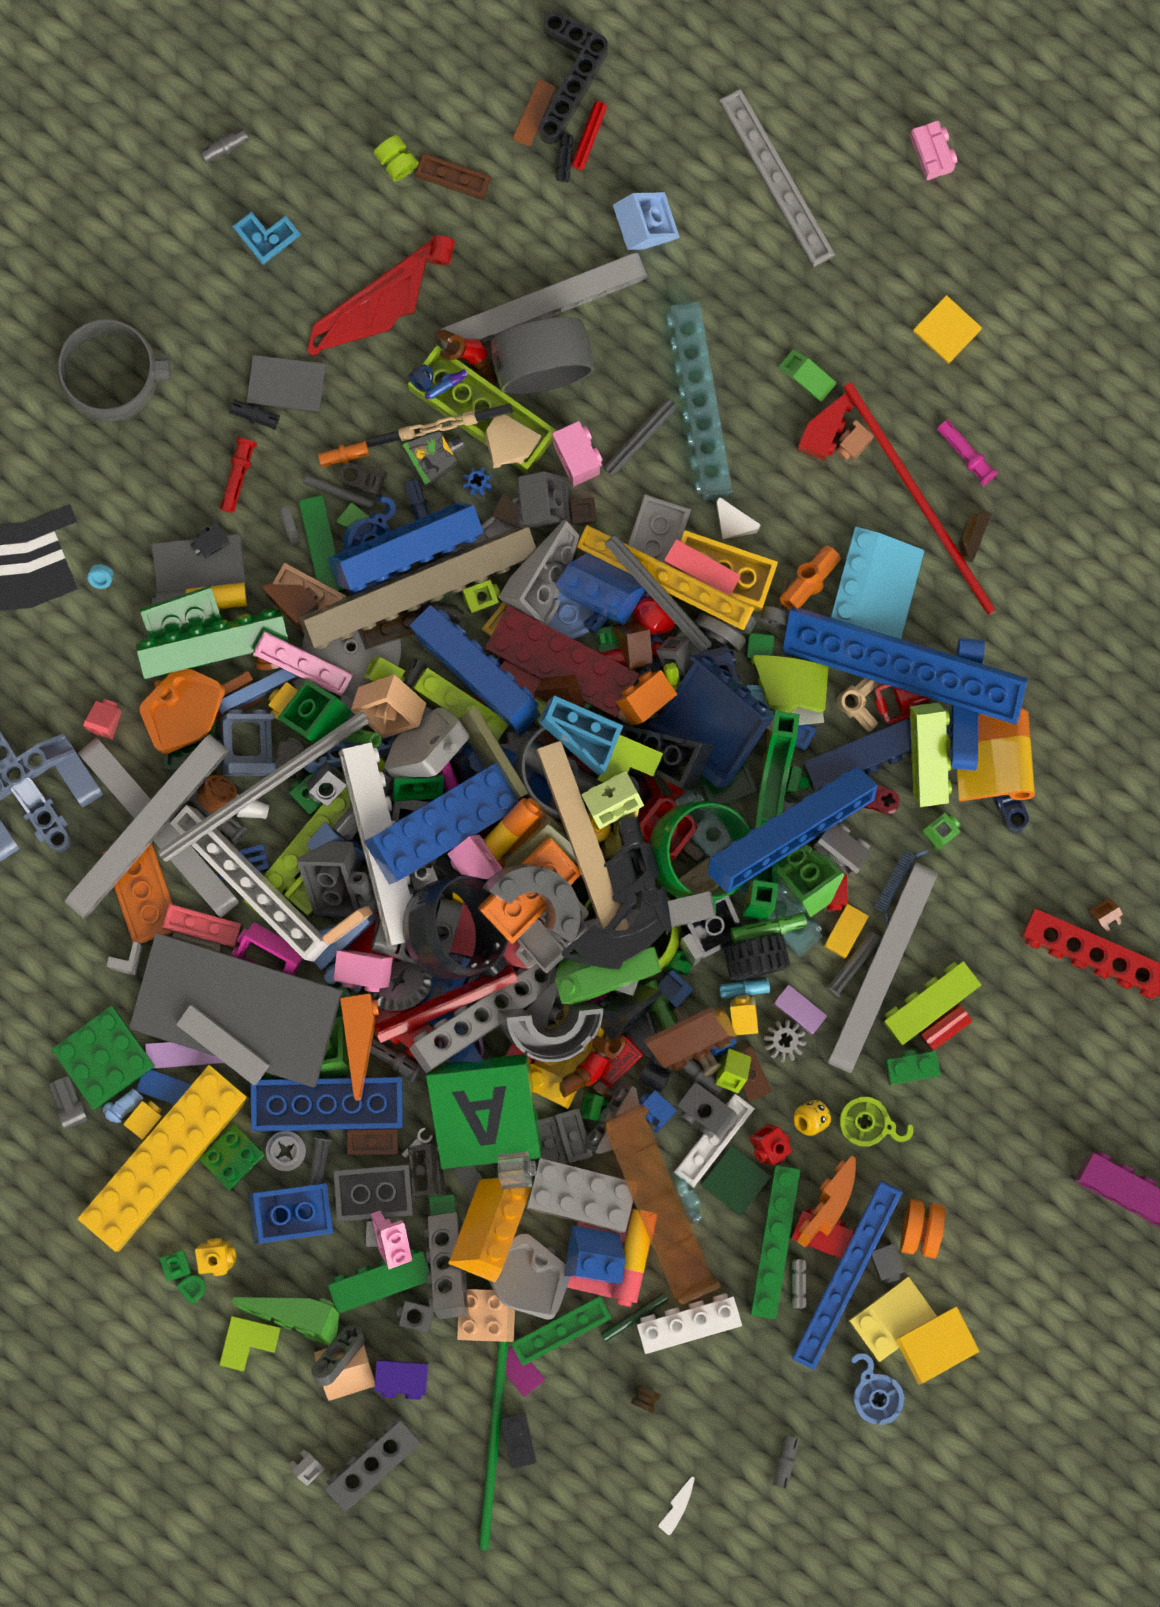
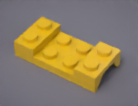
(548, 1075)

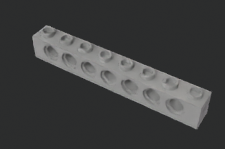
(431, 1056)

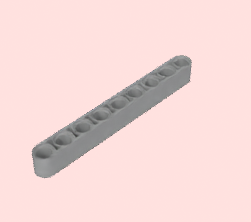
(552, 299)
(135, 800)
(146, 826)
(883, 967)

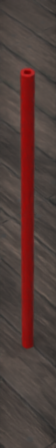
(919, 498)

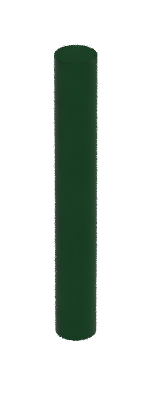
(634, 1317)

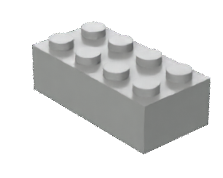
(580, 1196)

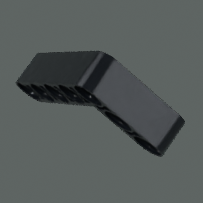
(575, 76)

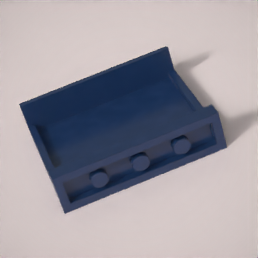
(717, 712)

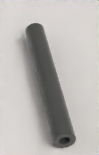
(338, 491)

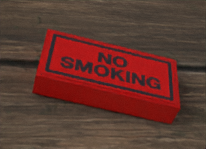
(619, 1065)

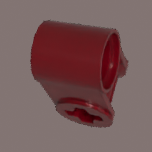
(878, 804)

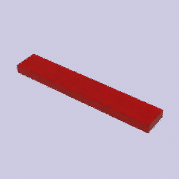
(444, 1004)

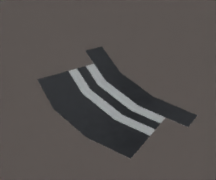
(33, 561)

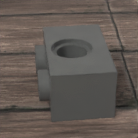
(699, 1099)

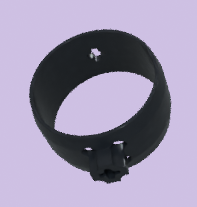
(423, 940)

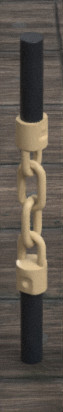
(469, 418)

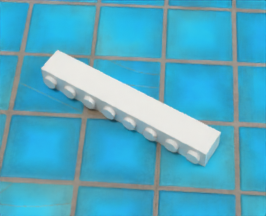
(372, 816)
(253, 887)

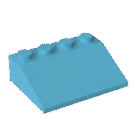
(877, 582)

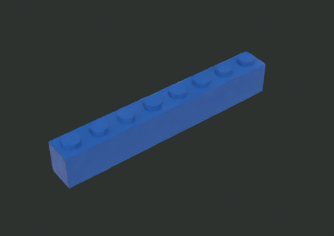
(791, 829)

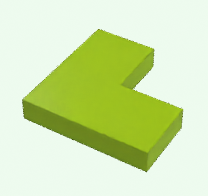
(630, 754)
(243, 1335)

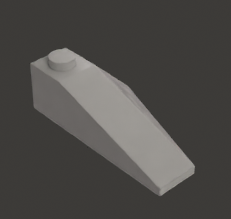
(533, 585)

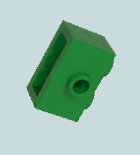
(912, 1067)

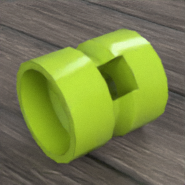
(393, 155)

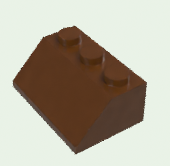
(692, 1038)

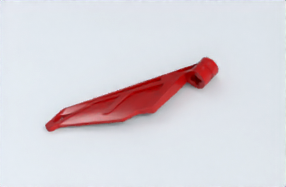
(383, 300)

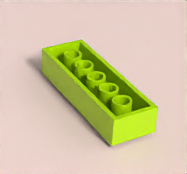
(478, 395)

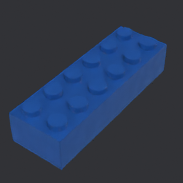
(405, 546)
(476, 669)
(441, 824)
(328, 1106)

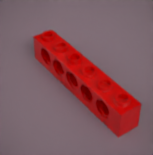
(1034, 937)

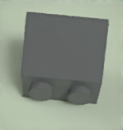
(544, 500)

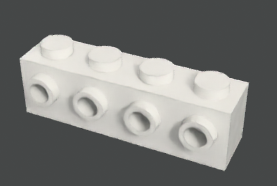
(689, 1324)

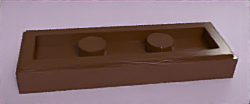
(452, 176)

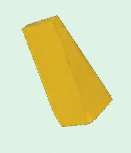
(846, 931)

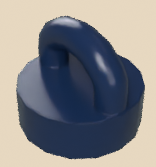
(420, 379)

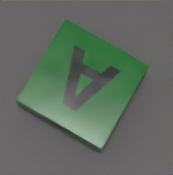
(484, 1110)

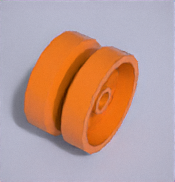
(927, 1228)

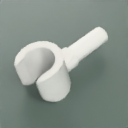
(418, 1141)

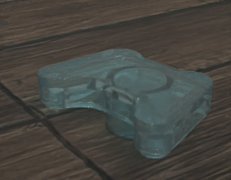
(688, 1200)

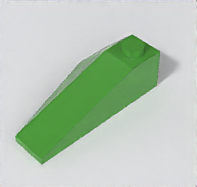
(310, 1317)

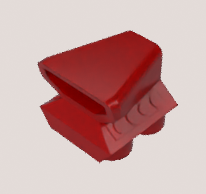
(653, 811)

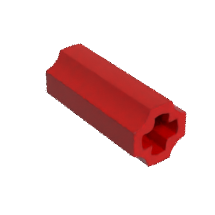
(945, 1027)

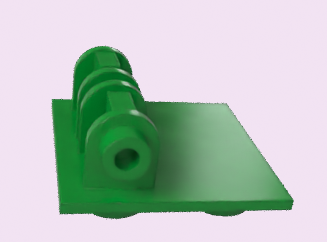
(231, 1157)

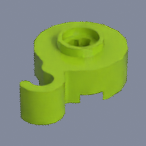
(880, 1123)

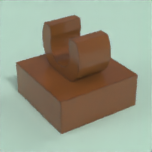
(1106, 913)

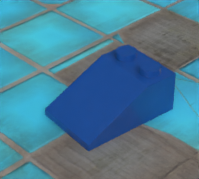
(290, 1213)

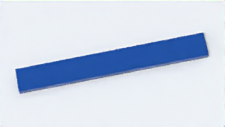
(847, 1274)

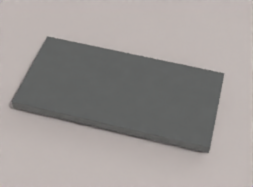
(266, 1009)

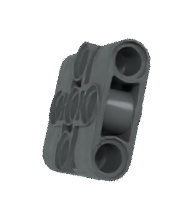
(447, 918)

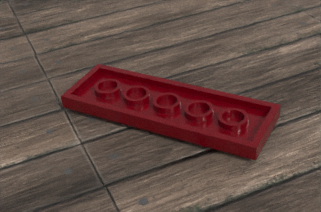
(552, 654)

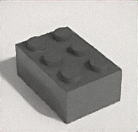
(373, 1190)

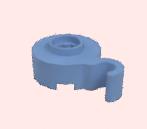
(871, 1384)

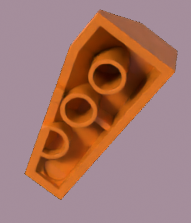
(359, 1029)

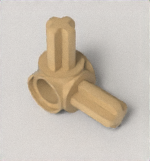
(858, 711)

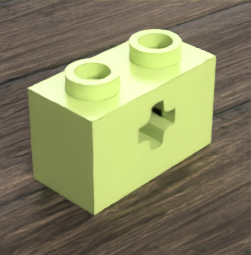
(612, 799)

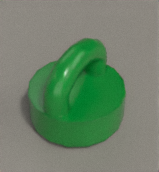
(679, 964)

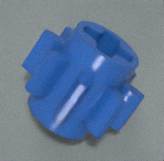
(473, 487)

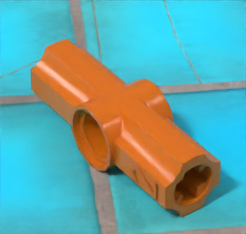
(810, 578)

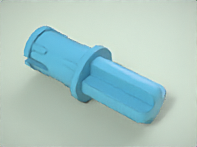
(745, 987)

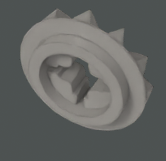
(273, 1150)

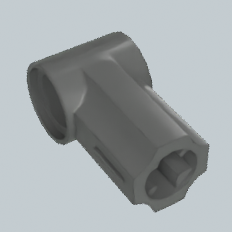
(70, 1108)

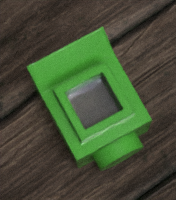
(942, 831)

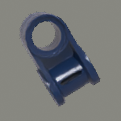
(1009, 807)

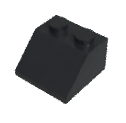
(715, 932)
(627, 1010)

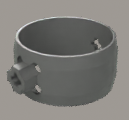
(158, 371)

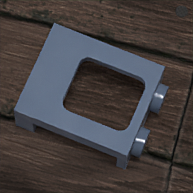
(248, 765)

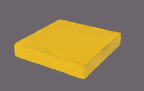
(947, 329)

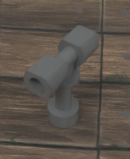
(361, 884)

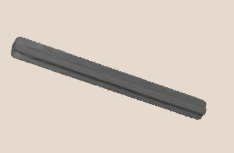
(658, 593)

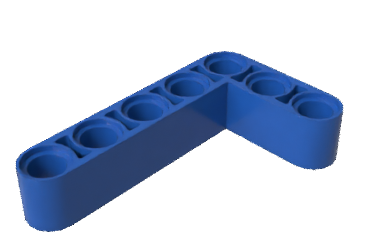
(963, 721)

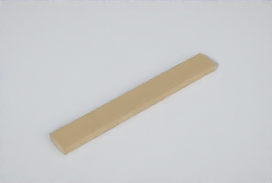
(580, 832)

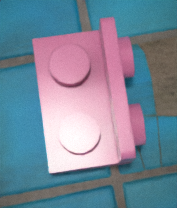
(391, 1240)

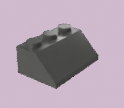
(327, 878)

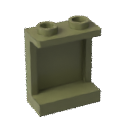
(547, 828)

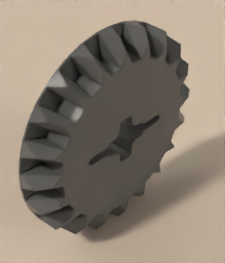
(406, 994)

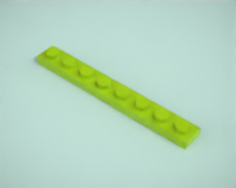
(286, 865)

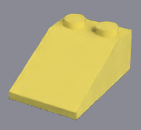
(891, 1317)

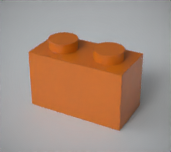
(646, 697)

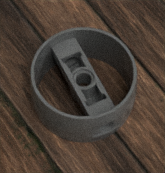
(542, 355)
(528, 756)

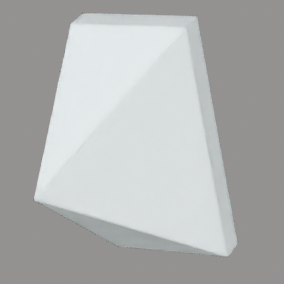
(734, 522)

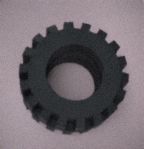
(756, 957)

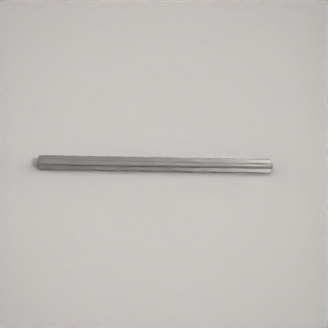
(263, 786)

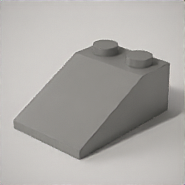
(843, 849)

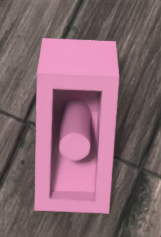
(474, 858)

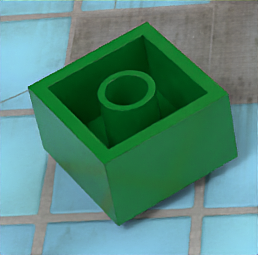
(313, 712)

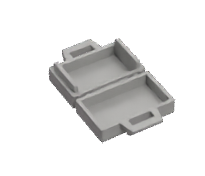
(545, 945)

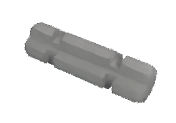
(799, 1283)

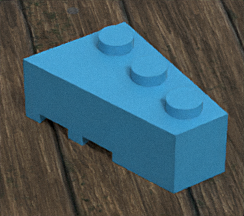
(582, 732)

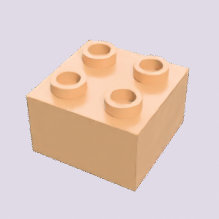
(389, 706)
(486, 1319)

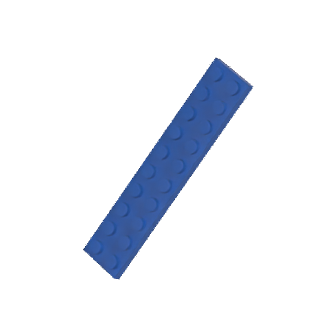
(905, 665)

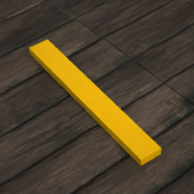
(673, 581)

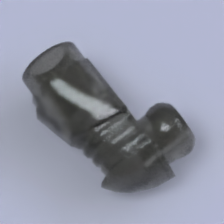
(451, 610)

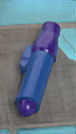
(446, 382)

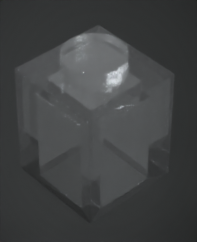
(516, 1170)

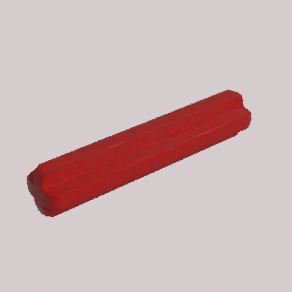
(589, 135)

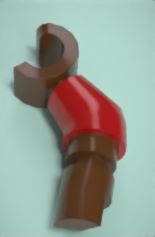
(468, 349)
(593, 1065)

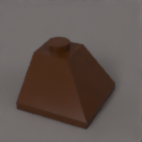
(292, 600)

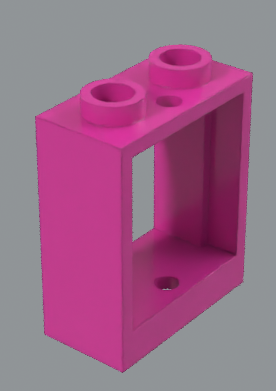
(270, 942)

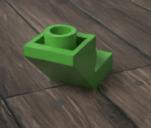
(807, 374)

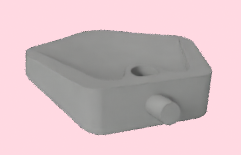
(427, 747)
(531, 1278)

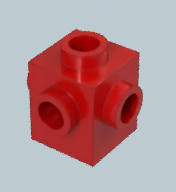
(770, 1145)

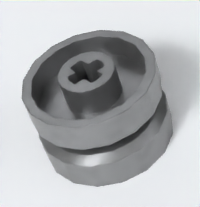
(723, 632)

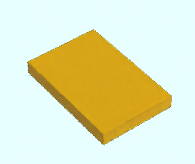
(937, 1345)

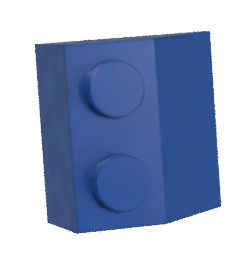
(595, 1256)

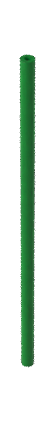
(493, 1445)

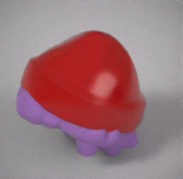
(652, 616)

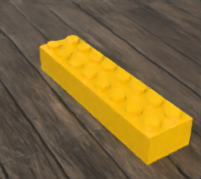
(163, 1158)

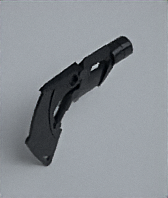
(612, 948)

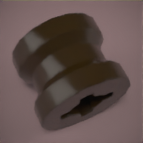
(645, 1398)

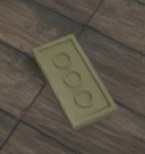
(489, 750)

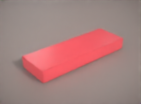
(701, 567)
(201, 926)

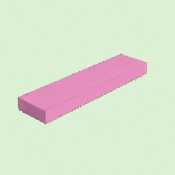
(302, 663)

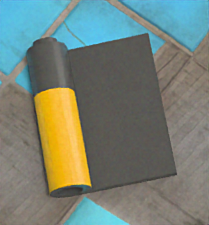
(182, 571)

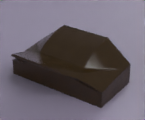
(973, 534)

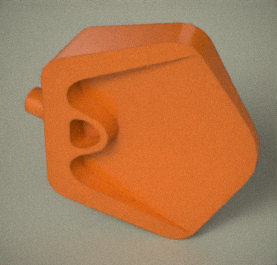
(181, 709)

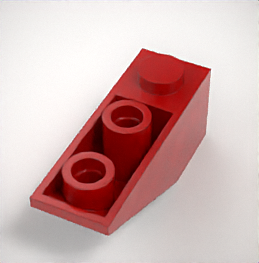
(821, 430)

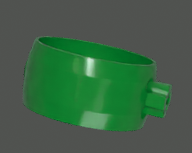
(662, 834)

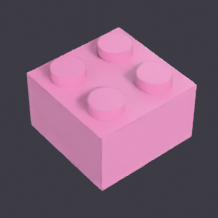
(576, 453)

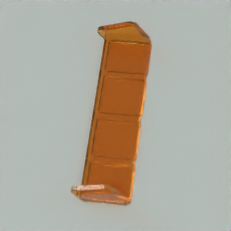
(659, 1205)

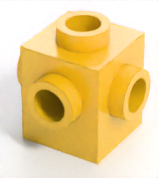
(215, 1257)

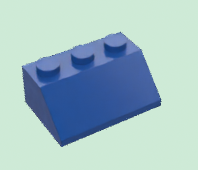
(601, 587)

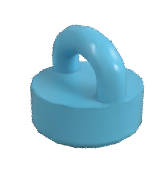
(100, 576)

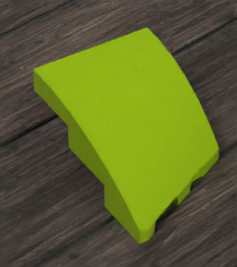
(792, 683)

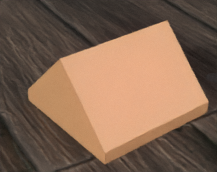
(354, 1377)

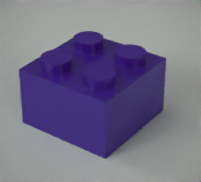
(401, 1378)

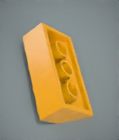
(489, 1228)

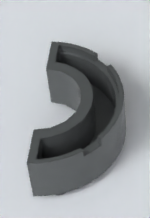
(558, 895)
(556, 1043)

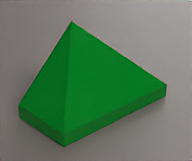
(417, 788)

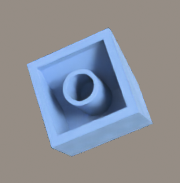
(645, 220)

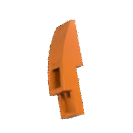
(832, 1202)

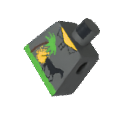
(433, 456)

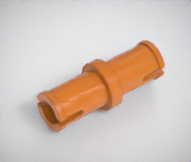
(343, 454)

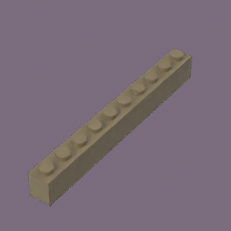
(417, 586)

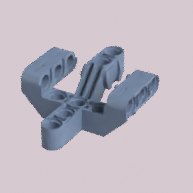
(54, 752)

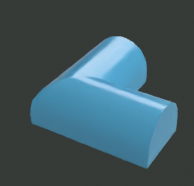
(263, 242)

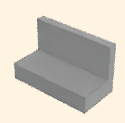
(130, 966)

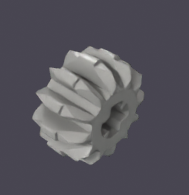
(777, 1037)

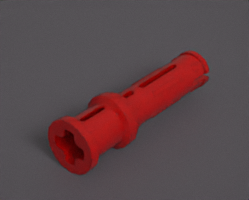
(240, 464)

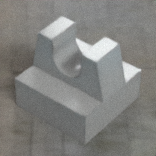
(307, 1469)

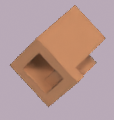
(854, 442)

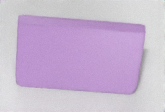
(800, 1009)

